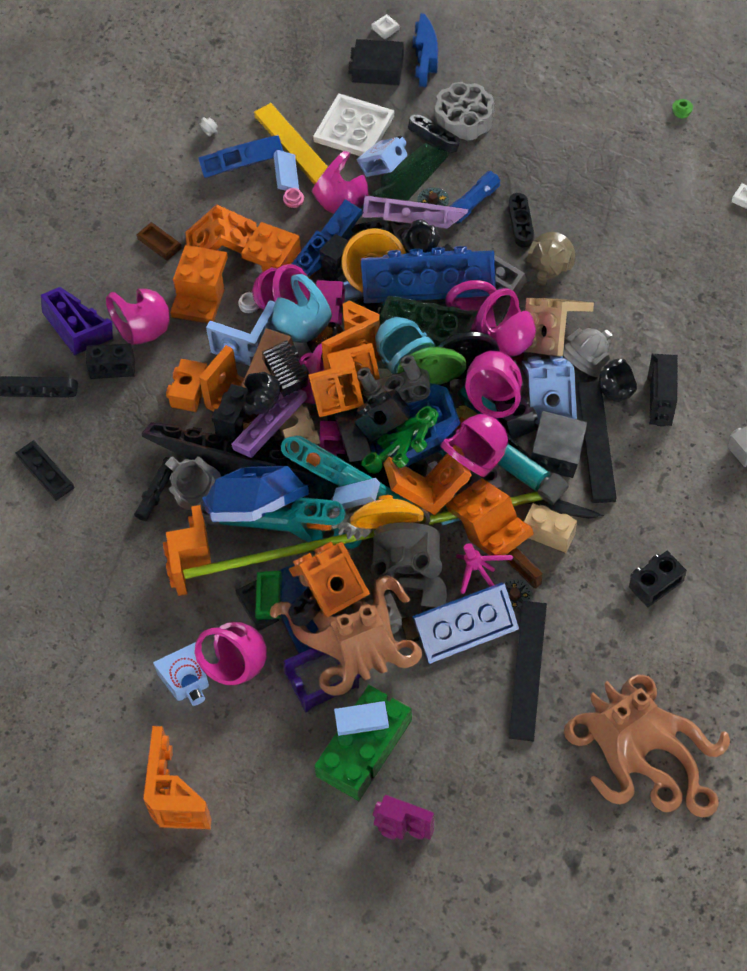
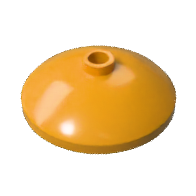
(366, 245)
(386, 511)

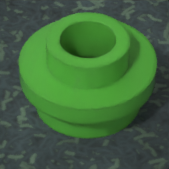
(682, 108)

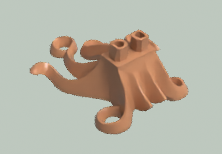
(357, 639)
(633, 727)

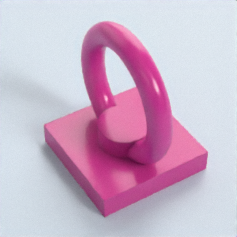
(472, 303)

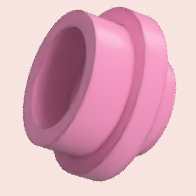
(293, 198)

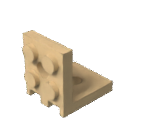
(552, 315)

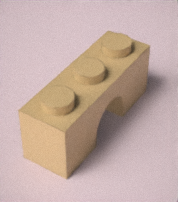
(299, 425)

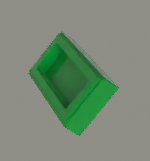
(267, 593)

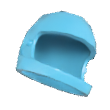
(307, 318)
(397, 339)

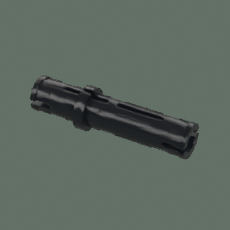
(144, 509)

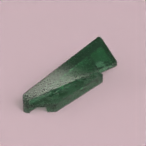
(411, 173)

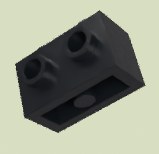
(230, 414)

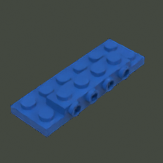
(425, 274)

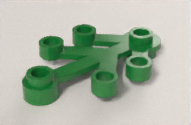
(424, 419)

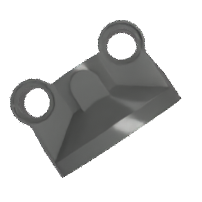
(406, 550)

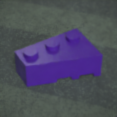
(74, 321)

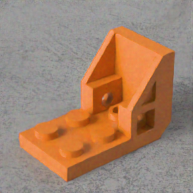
(360, 329)
(173, 806)

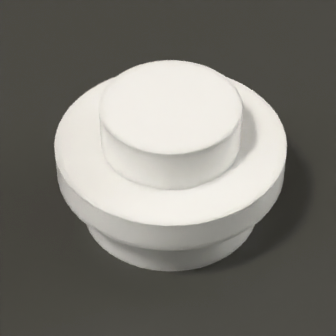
(208, 126)
(247, 303)

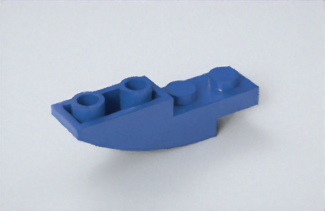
(426, 49)
(240, 156)
(339, 224)

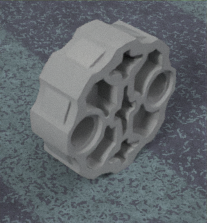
(464, 110)

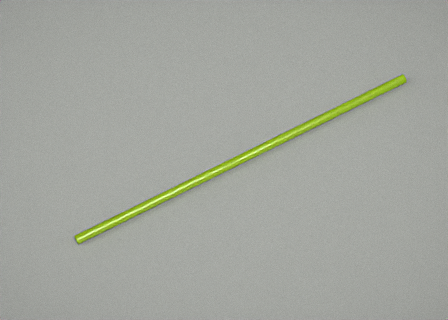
(312, 545)

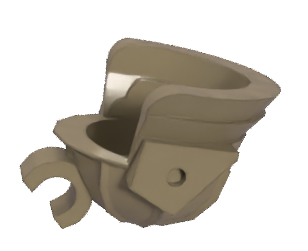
(550, 256)

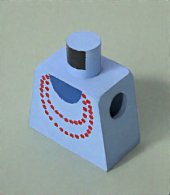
(391, 154)
(183, 675)

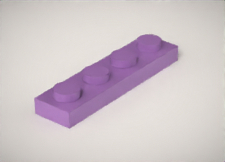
(267, 424)

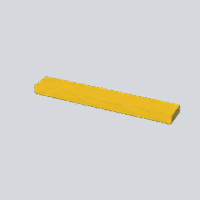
(291, 141)

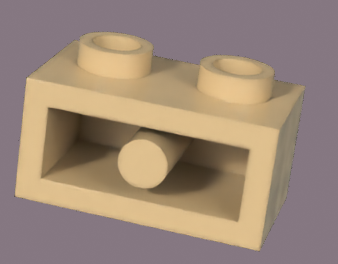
(551, 527)

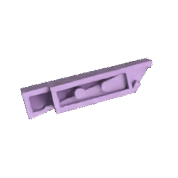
(410, 211)

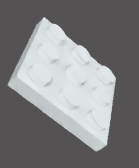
(353, 125)

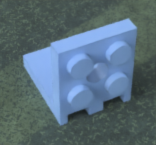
(241, 342)
(547, 378)

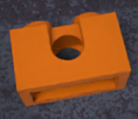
(186, 389)

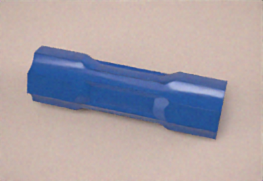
(484, 187)

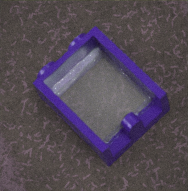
(304, 674)

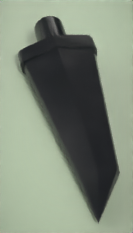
(570, 509)

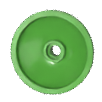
(440, 362)

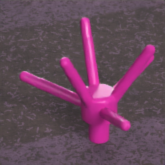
(476, 561)

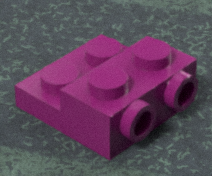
(396, 817)

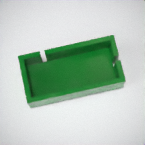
(349, 755)

